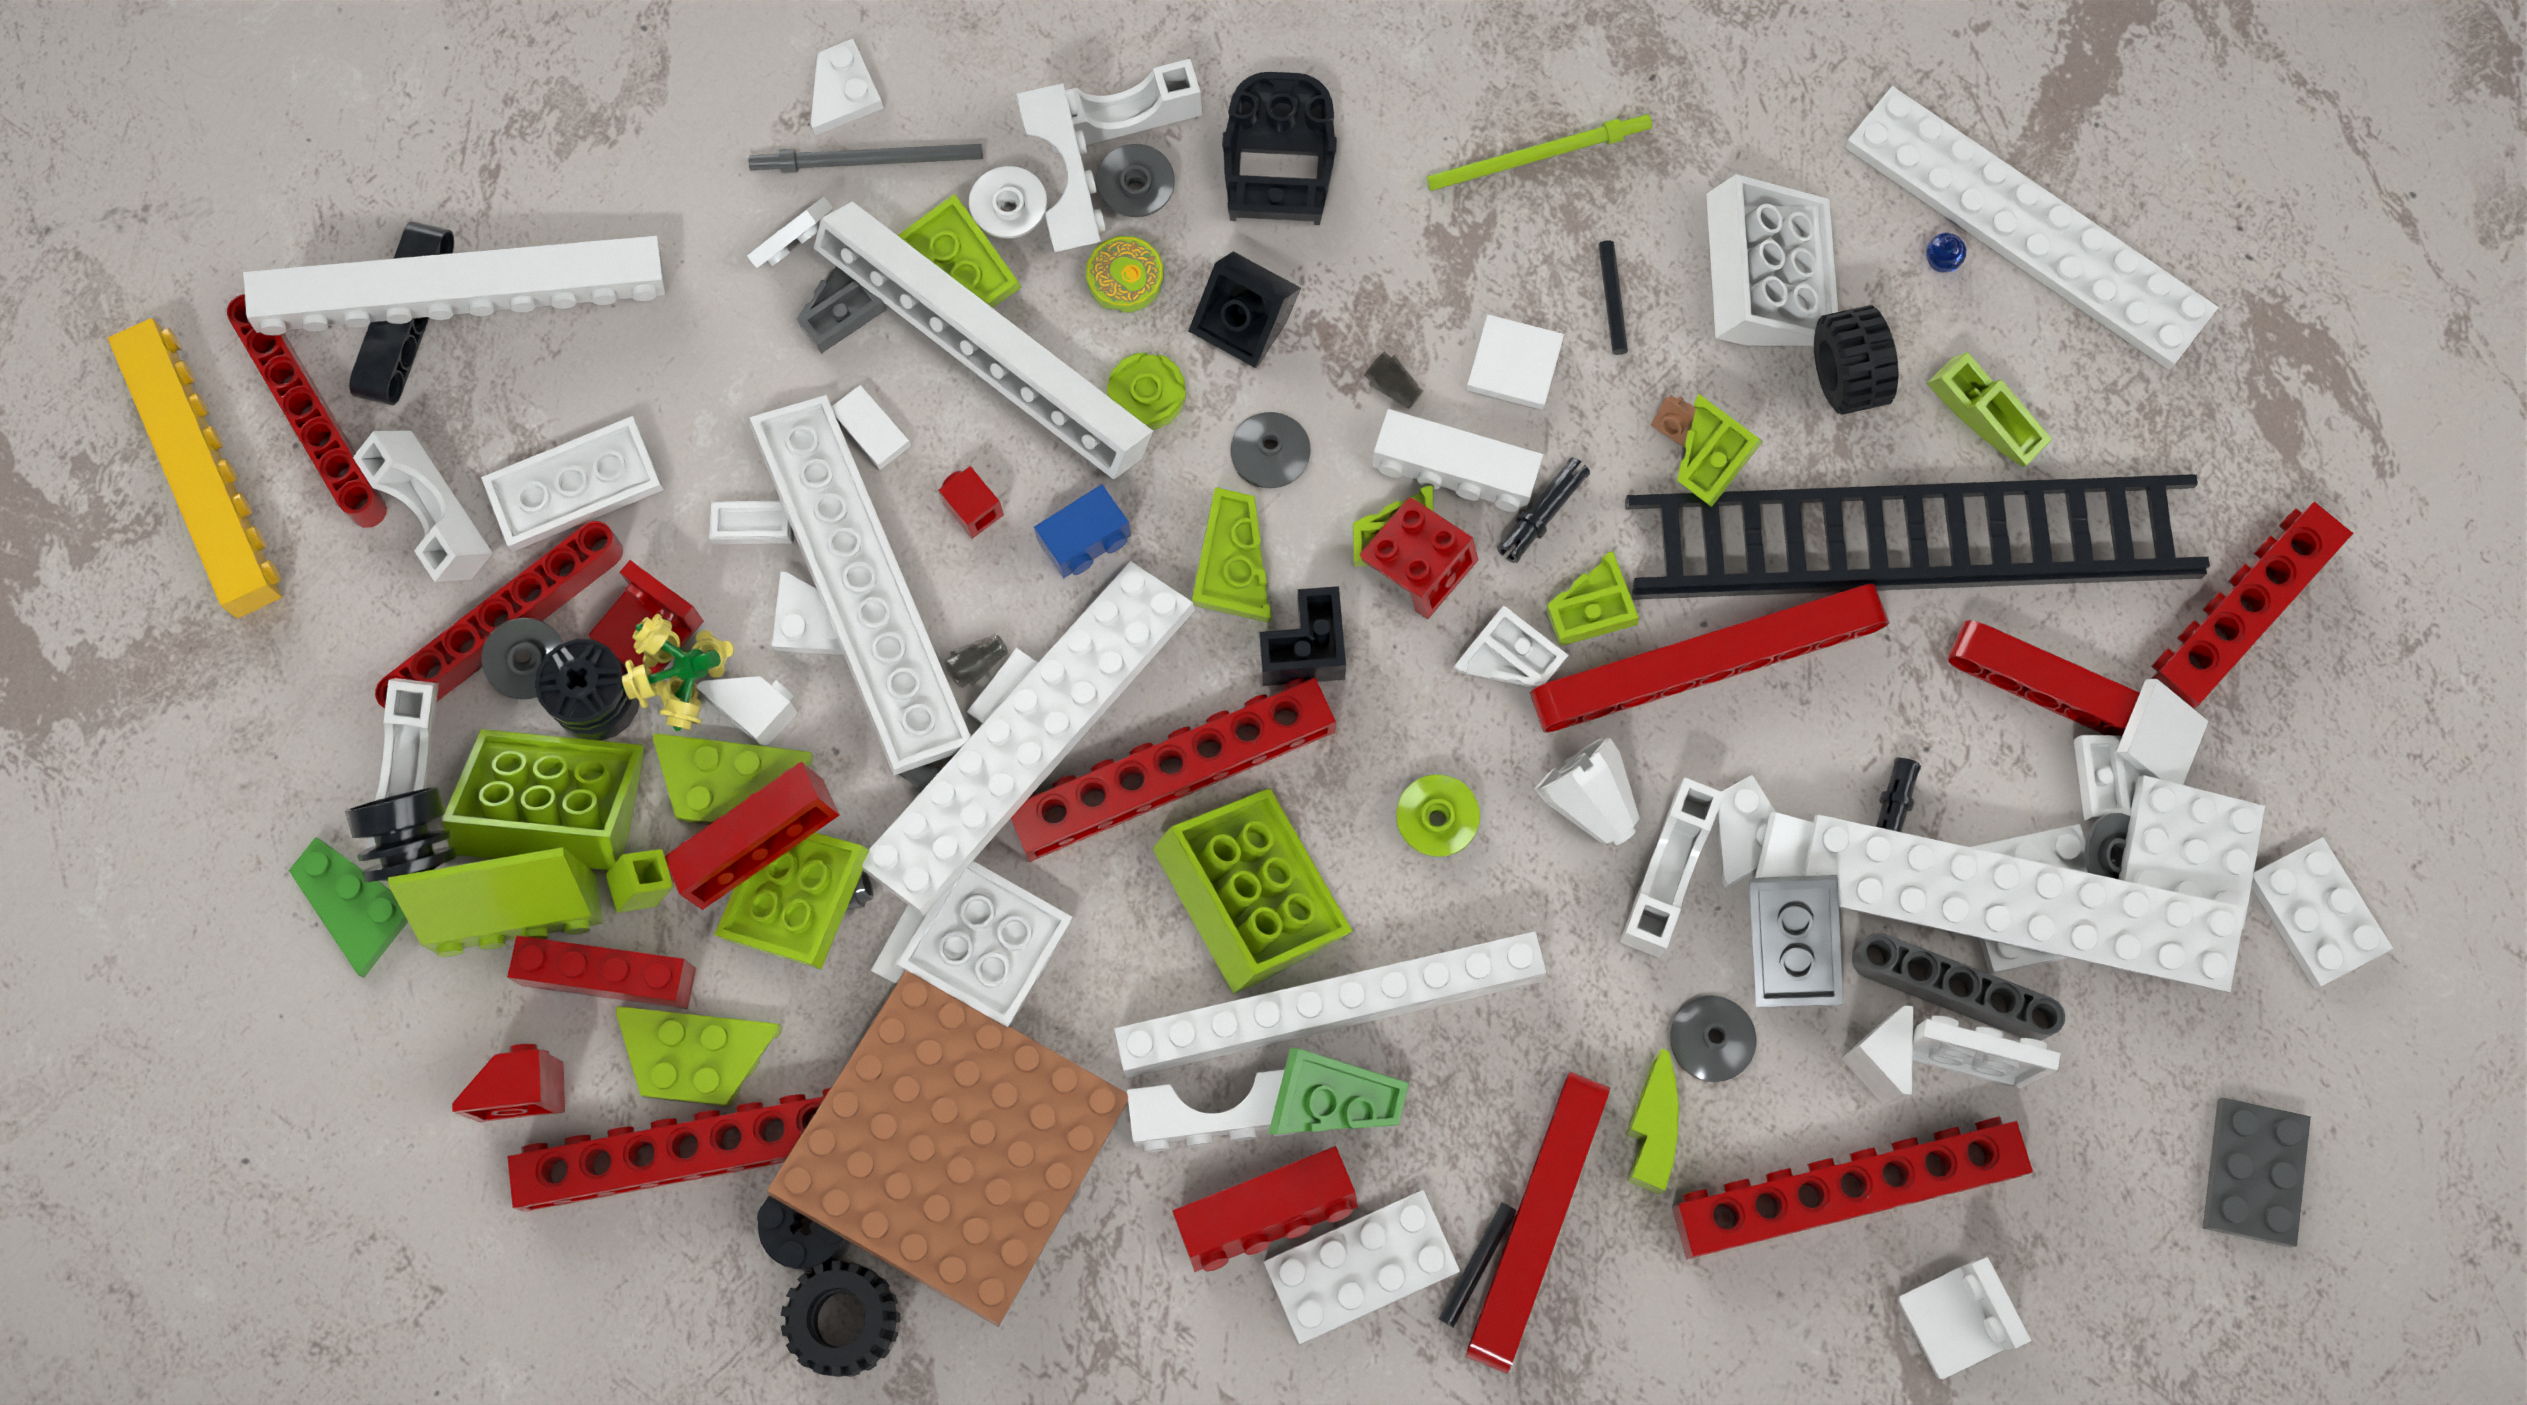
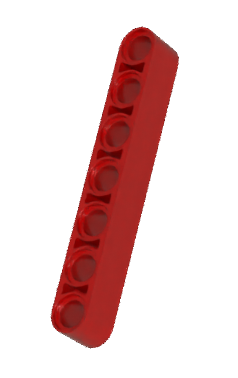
(315, 424)
(511, 600)
(1537, 1223)

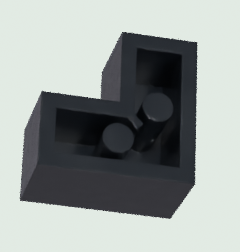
(1314, 648)

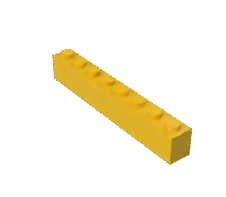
(195, 468)

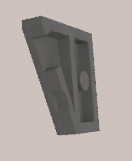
(838, 310)

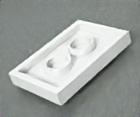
(2319, 913)

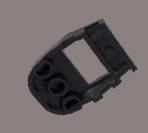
(1279, 116)

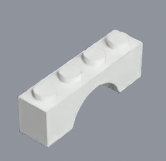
(1162, 98)
(1048, 116)
(401, 468)
(407, 737)
(1671, 867)
(1163, 1118)

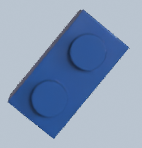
(1083, 532)

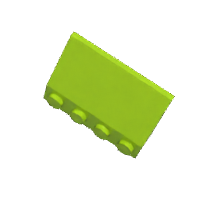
(544, 795)
(1250, 889)
(498, 900)

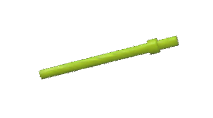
(1610, 132)

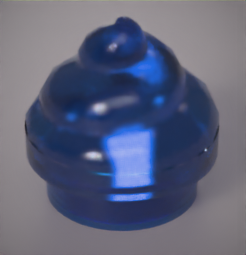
(1946, 252)

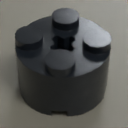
(793, 1249)

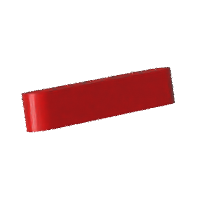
(2043, 678)

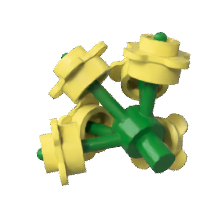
(680, 692)

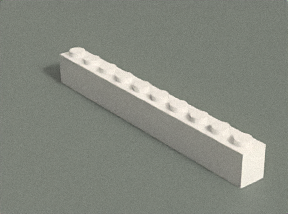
(453, 284)
(983, 340)
(1330, 1004)

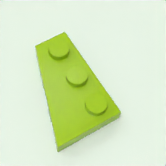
(961, 249)
(1230, 560)

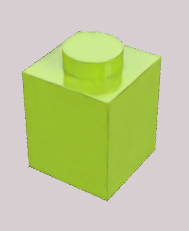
(639, 880)

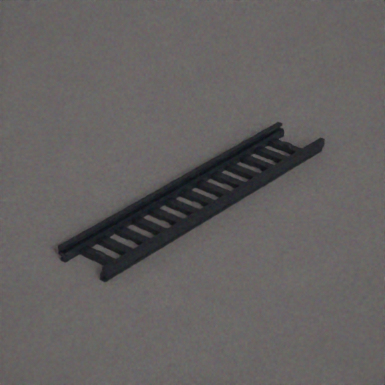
(1920, 574)

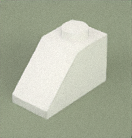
(751, 705)

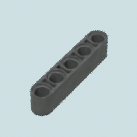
(1978, 986)

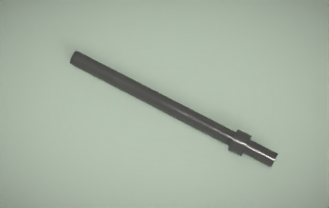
(789, 160)

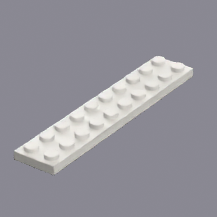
(2031, 228)
(860, 584)
(1026, 738)
(2028, 903)

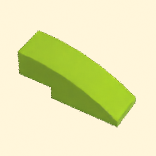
(1989, 409)
(1656, 1126)

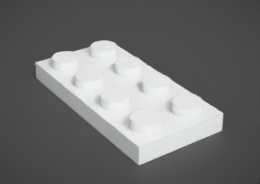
(572, 483)
(1361, 1267)

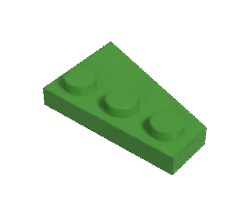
(357, 913)
(1334, 1095)

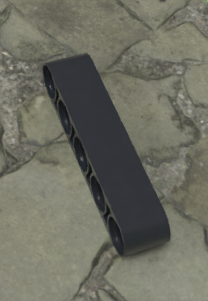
(390, 347)

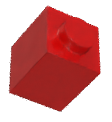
(970, 501)

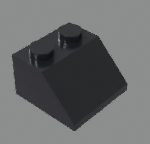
(1243, 308)

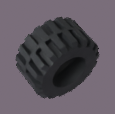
(1856, 359)
(803, 1313)

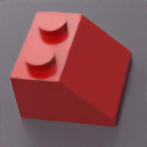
(514, 1086)

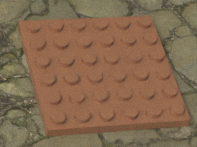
(950, 1147)

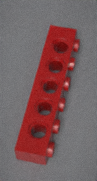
(2317, 536)

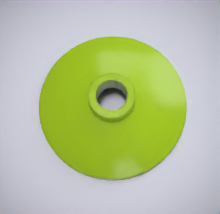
(1438, 795)

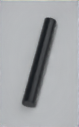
(1613, 297)
(1477, 1265)

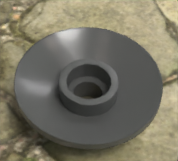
(1135, 165)
(1275, 466)
(499, 650)
(2106, 845)
(1698, 1054)

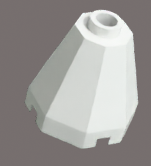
(1593, 792)

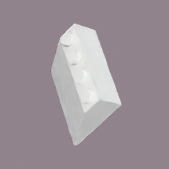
(1769, 262)

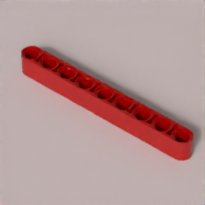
(1709, 658)

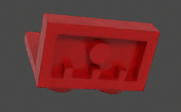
(1421, 555)
(643, 599)

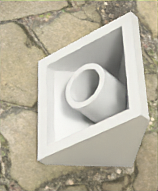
(1886, 1057)

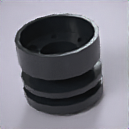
(588, 712)
(401, 834)

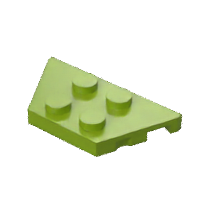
(716, 776)
(692, 1054)

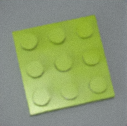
(795, 901)

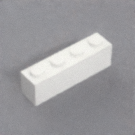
(1456, 461)

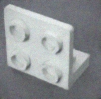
(1963, 1318)

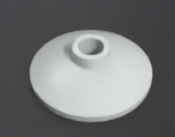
(1008, 187)

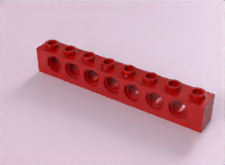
(1197, 772)
(2004, 1160)
(531, 1169)

